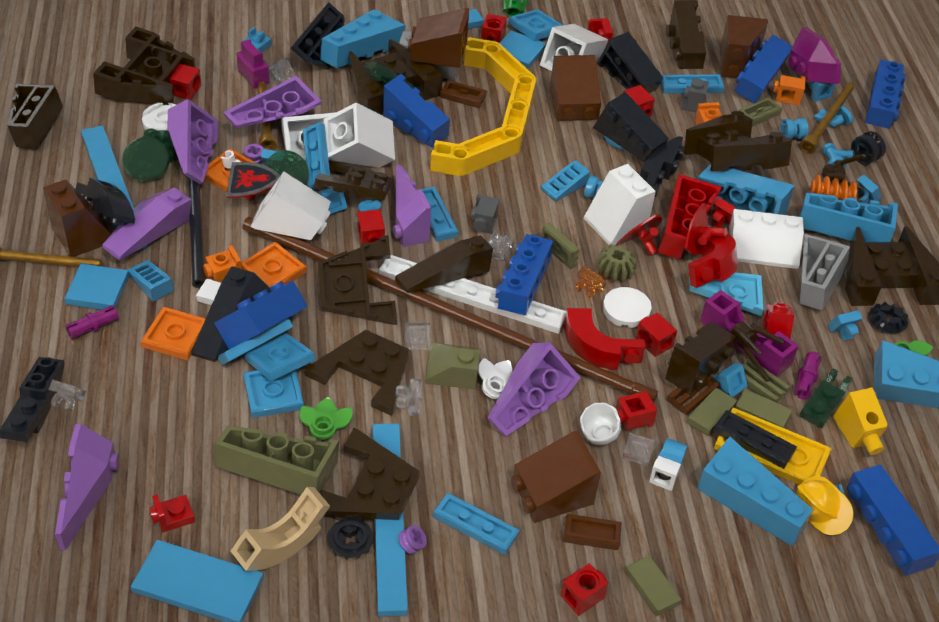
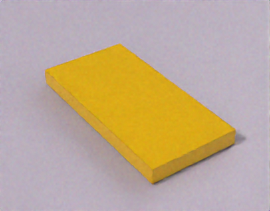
(806, 461)

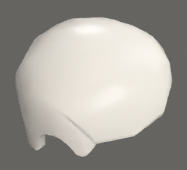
(600, 423)

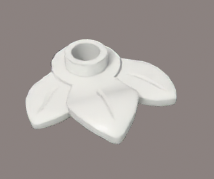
(494, 376)

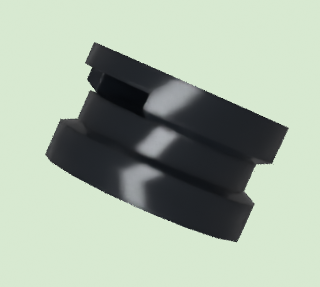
(869, 146)

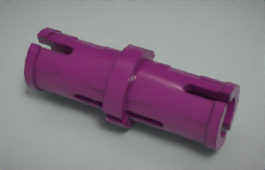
(92, 322)
(808, 375)

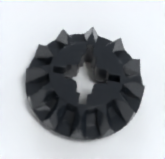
(879, 318)
(349, 528)

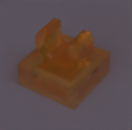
(590, 279)

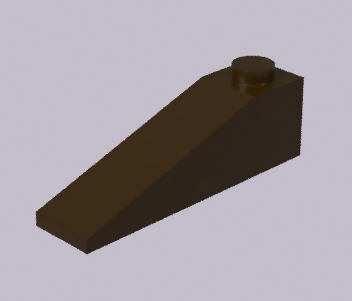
(449, 264)

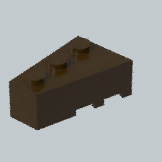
(685, 36)
(33, 113)
(700, 357)

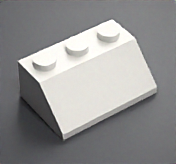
(293, 130)
(767, 238)

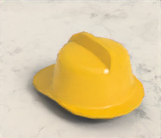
(831, 508)

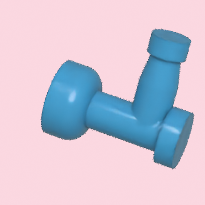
(835, 154)

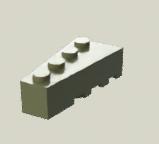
(277, 458)

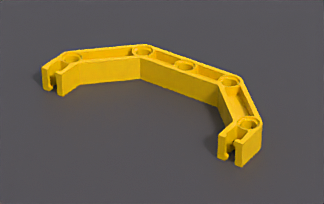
(504, 141)

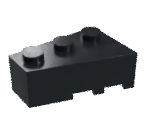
(629, 63)

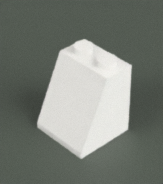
(572, 41)
(360, 137)
(620, 204)
(292, 210)

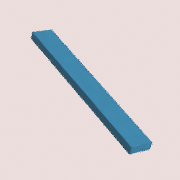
(104, 160)
(389, 552)

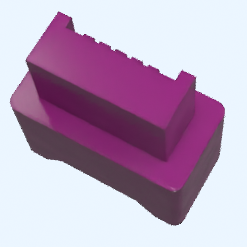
(252, 65)

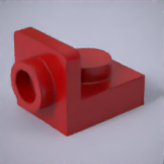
(601, 27)
(171, 513)

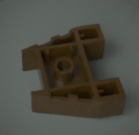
(146, 74)
(371, 92)
(729, 144)
(891, 266)

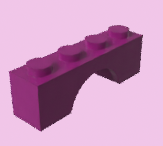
(727, 313)

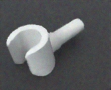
(230, 157)

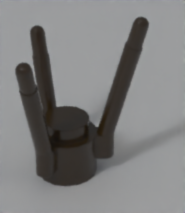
(837, 171)
(746, 338)

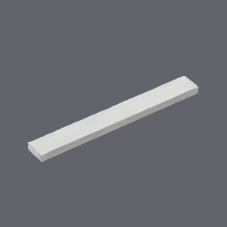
(482, 297)

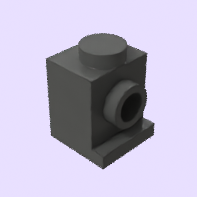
(694, 95)
(485, 213)

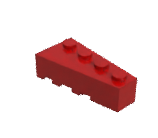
(684, 201)

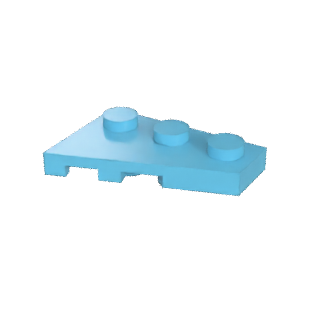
(741, 287)

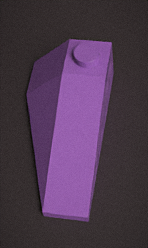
(281, 101)
(193, 136)
(412, 211)
(152, 220)
(535, 384)
(89, 477)

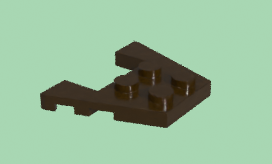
(357, 178)
(346, 286)
(369, 358)
(381, 486)

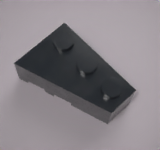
(630, 127)

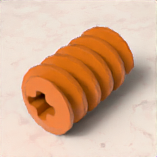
(840, 191)

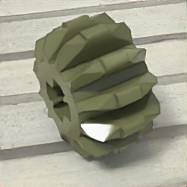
(616, 263)

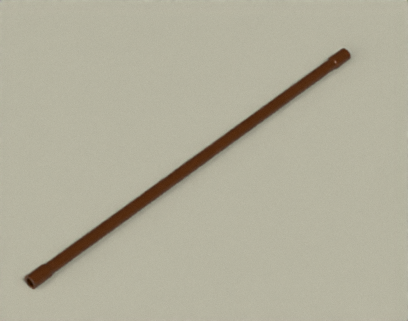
(459, 314)

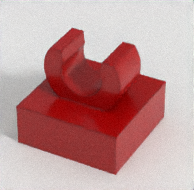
(722, 212)

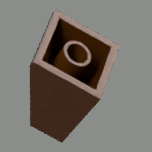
(440, 38)
(740, 42)
(575, 88)
(74, 219)
(557, 478)

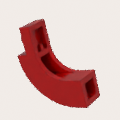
(717, 263)
(597, 347)

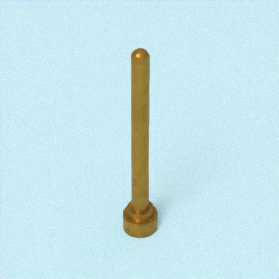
(266, 140)
(811, 142)
(47, 258)

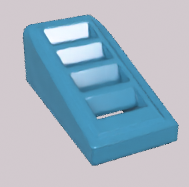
(575, 171)
(153, 291)

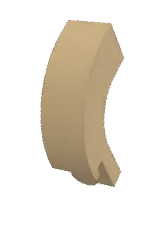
(272, 545)

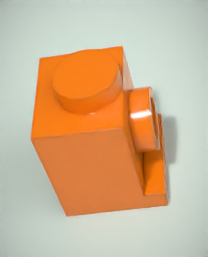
(789, 89)
(707, 112)
(220, 263)

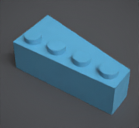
(362, 37)
(750, 191)
(841, 217)
(905, 376)
(754, 492)

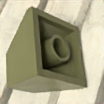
(453, 365)

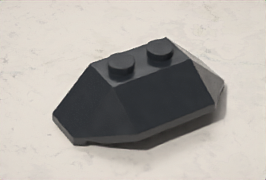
(310, 41)

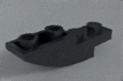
(662, 163)
(107, 200)
(34, 400)

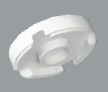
(156, 116)
(626, 306)

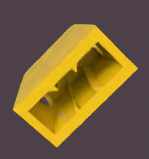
(862, 420)

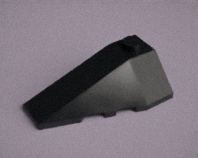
(234, 289)

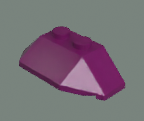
(814, 58)

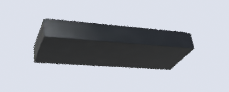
(755, 439)

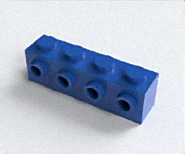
(763, 68)
(886, 94)
(524, 274)
(893, 520)

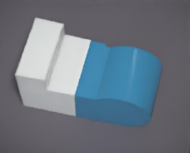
(668, 463)

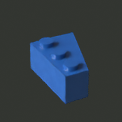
(413, 113)
(260, 314)

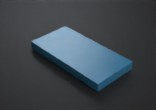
(197, 582)

